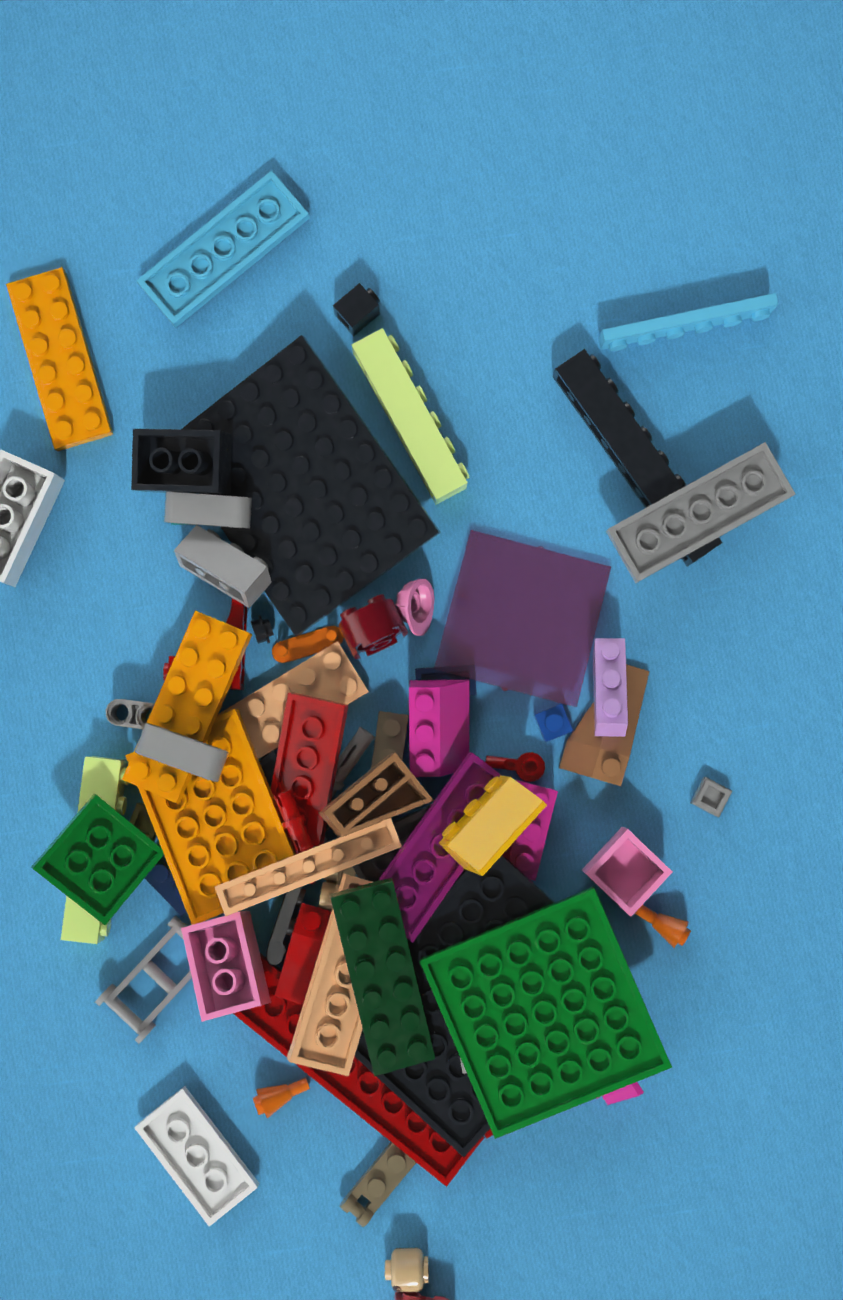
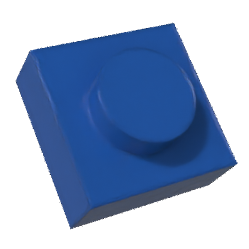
(553, 722)

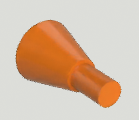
(670, 928)
(274, 1097)

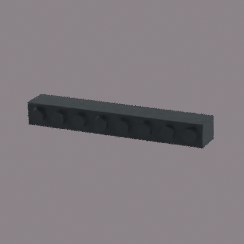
(620, 434)

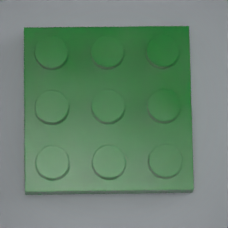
(98, 859)

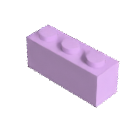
(610, 687)

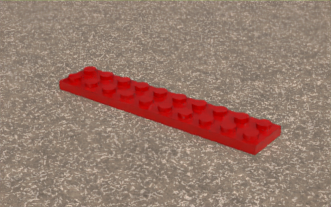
(360, 1090)

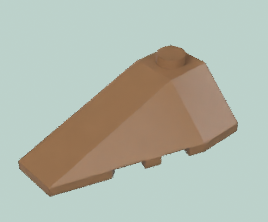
(605, 756)

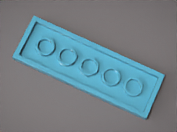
(223, 249)

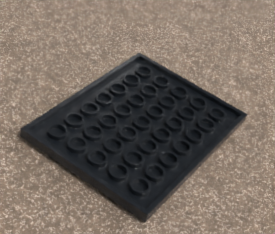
(320, 485)
(438, 1087)

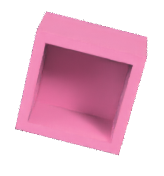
(627, 871)

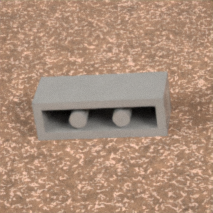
(223, 565)

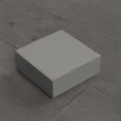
(711, 797)

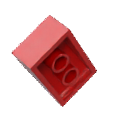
(302, 953)

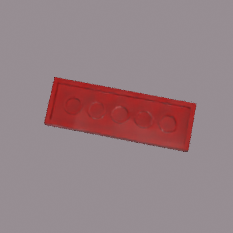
(309, 756)

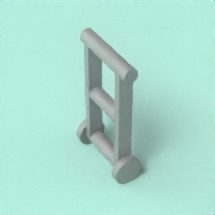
(110, 995)

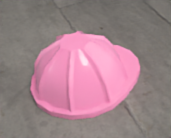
(416, 605)

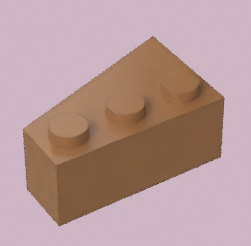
(376, 796)

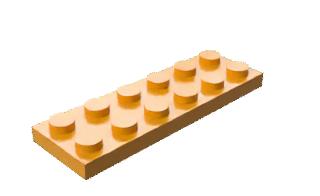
(59, 359)
(190, 698)

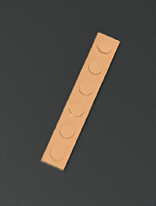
(307, 867)

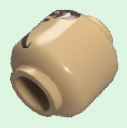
(407, 1270)

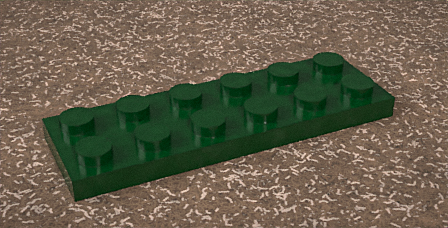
(382, 976)

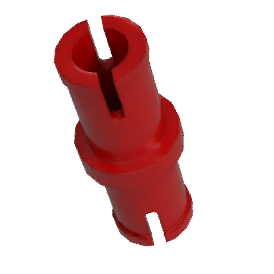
(293, 821)

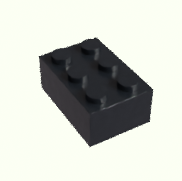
(181, 461)

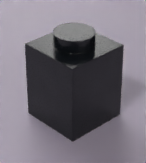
(357, 308)

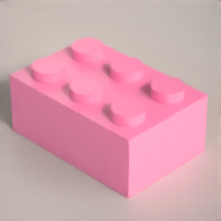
(225, 965)

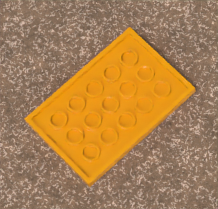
(219, 825)

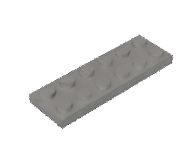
(700, 512)

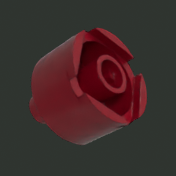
(372, 626)

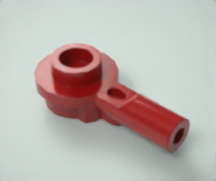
(528, 765)

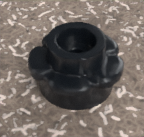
(262, 629)

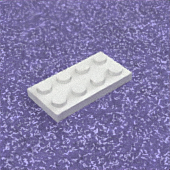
(197, 1156)

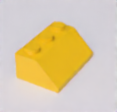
(491, 824)

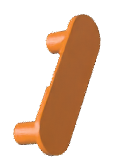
(306, 644)

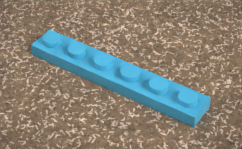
(698, 320)

